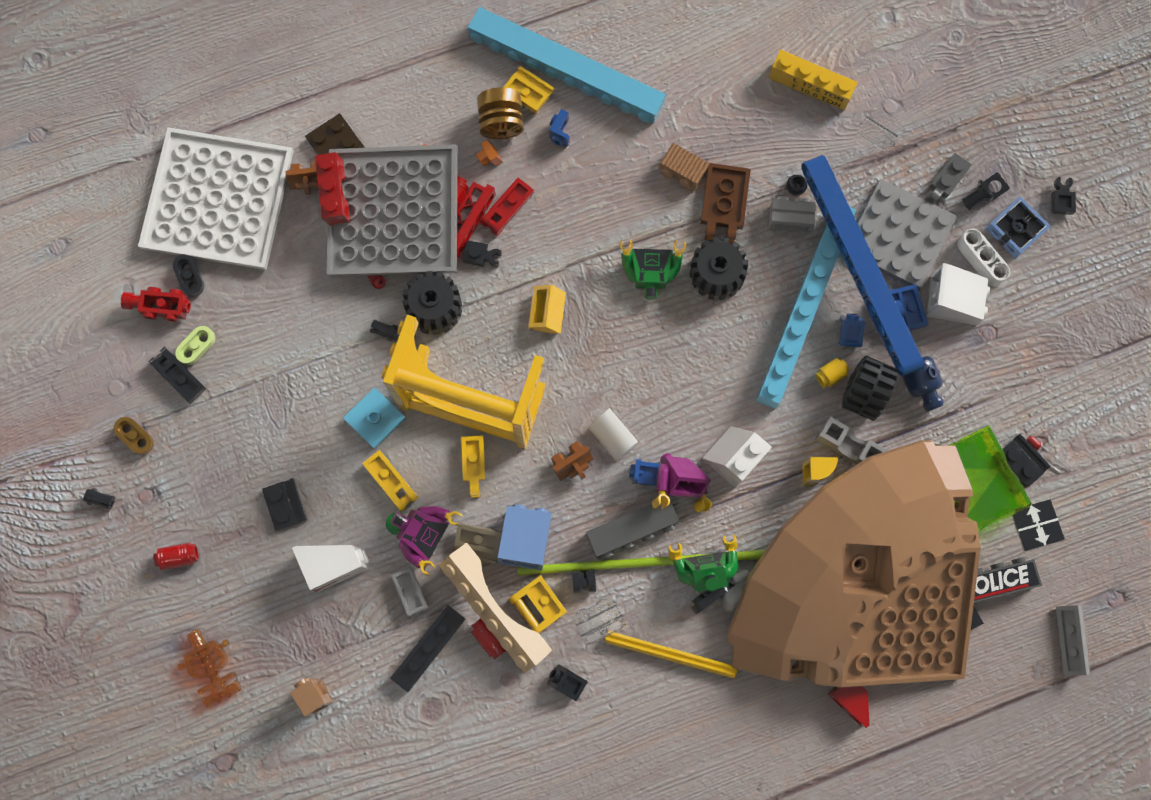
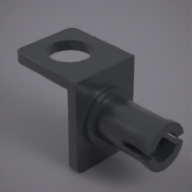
(983, 192)

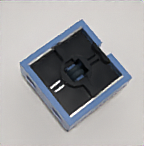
(1018, 227)

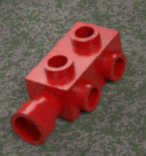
(164, 301)

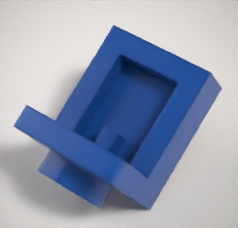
(557, 125)
(644, 473)

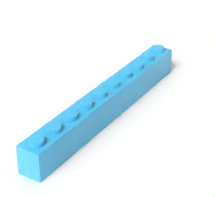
(566, 65)
(799, 320)

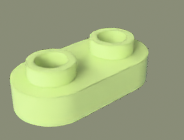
(194, 344)

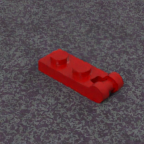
(507, 206)

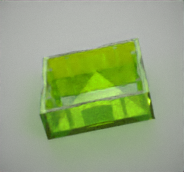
(993, 483)

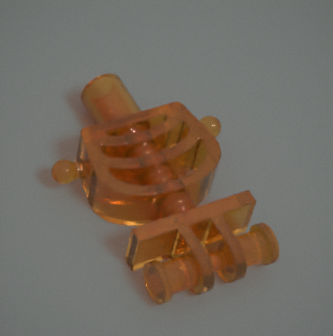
(200, 647)

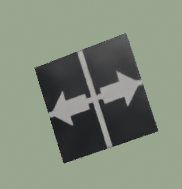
(1038, 525)

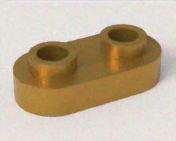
(134, 436)

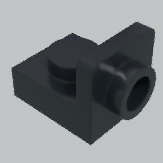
(566, 682)

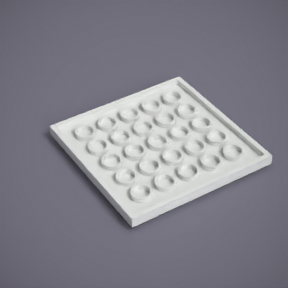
(216, 198)

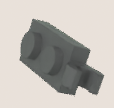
(948, 177)

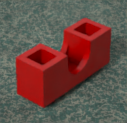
(332, 199)

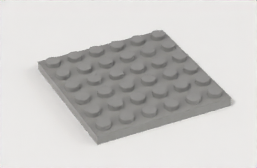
(398, 212)

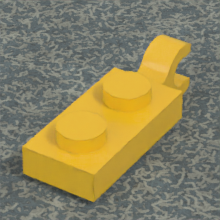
(473, 462)

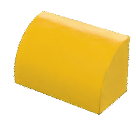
(547, 309)
(817, 469)

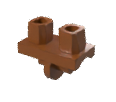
(302, 178)
(574, 464)

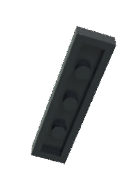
(428, 648)

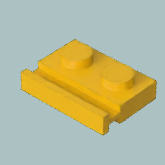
(532, 89)

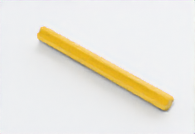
(671, 654)

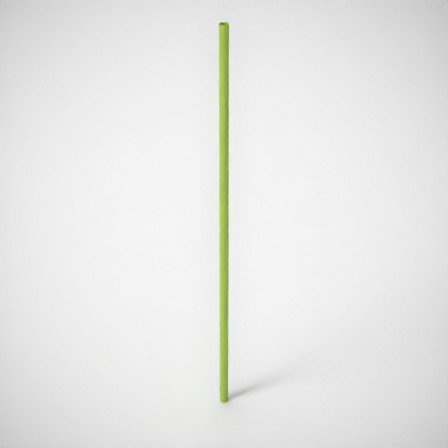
(624, 563)

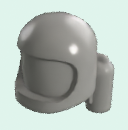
(731, 598)

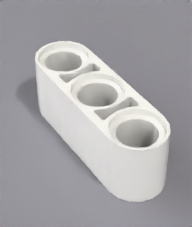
(982, 246)

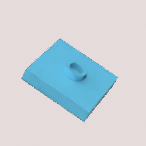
(374, 418)

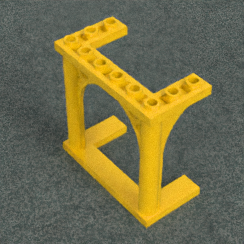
(420, 389)

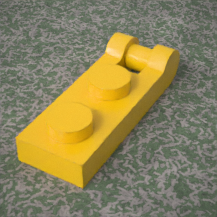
(389, 479)

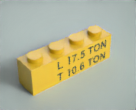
(812, 79)

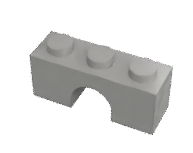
(839, 439)

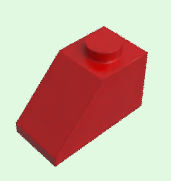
(854, 702)

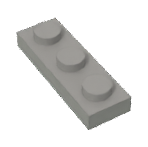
(1072, 640)

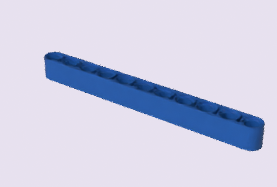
(862, 266)

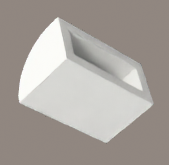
(613, 435)

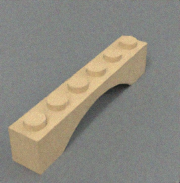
(466, 574)

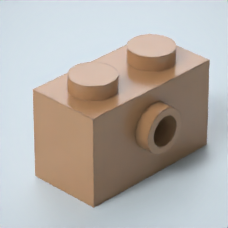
(311, 696)

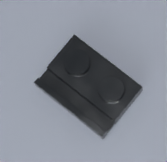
(1025, 460)
(284, 504)

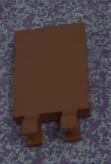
(725, 199)

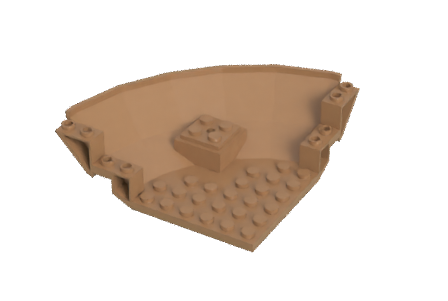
(894, 614)

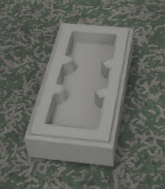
(409, 591)

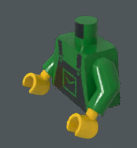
(651, 267)
(709, 570)

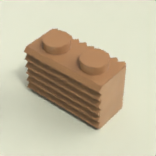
(683, 166)

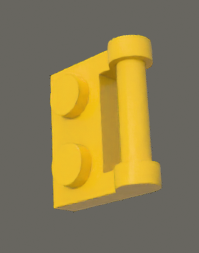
(544, 601)

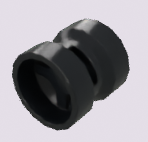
(584, 581)

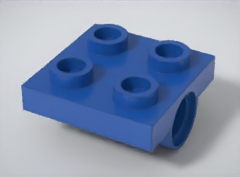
(910, 306)

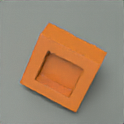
(488, 154)

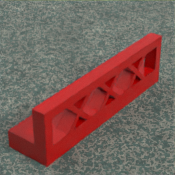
(478, 210)

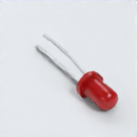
(1037, 445)

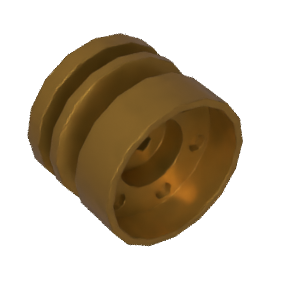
(500, 113)

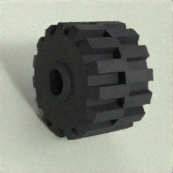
(717, 280)
(435, 314)
(869, 388)

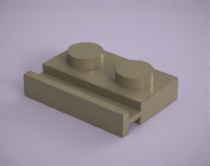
(482, 540)

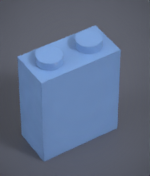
(524, 537)

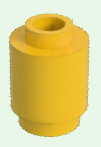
(832, 373)

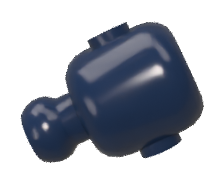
(925, 383)

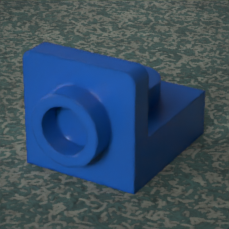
(852, 330)

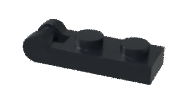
(178, 375)

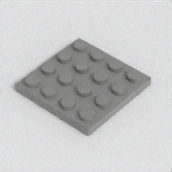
(904, 232)

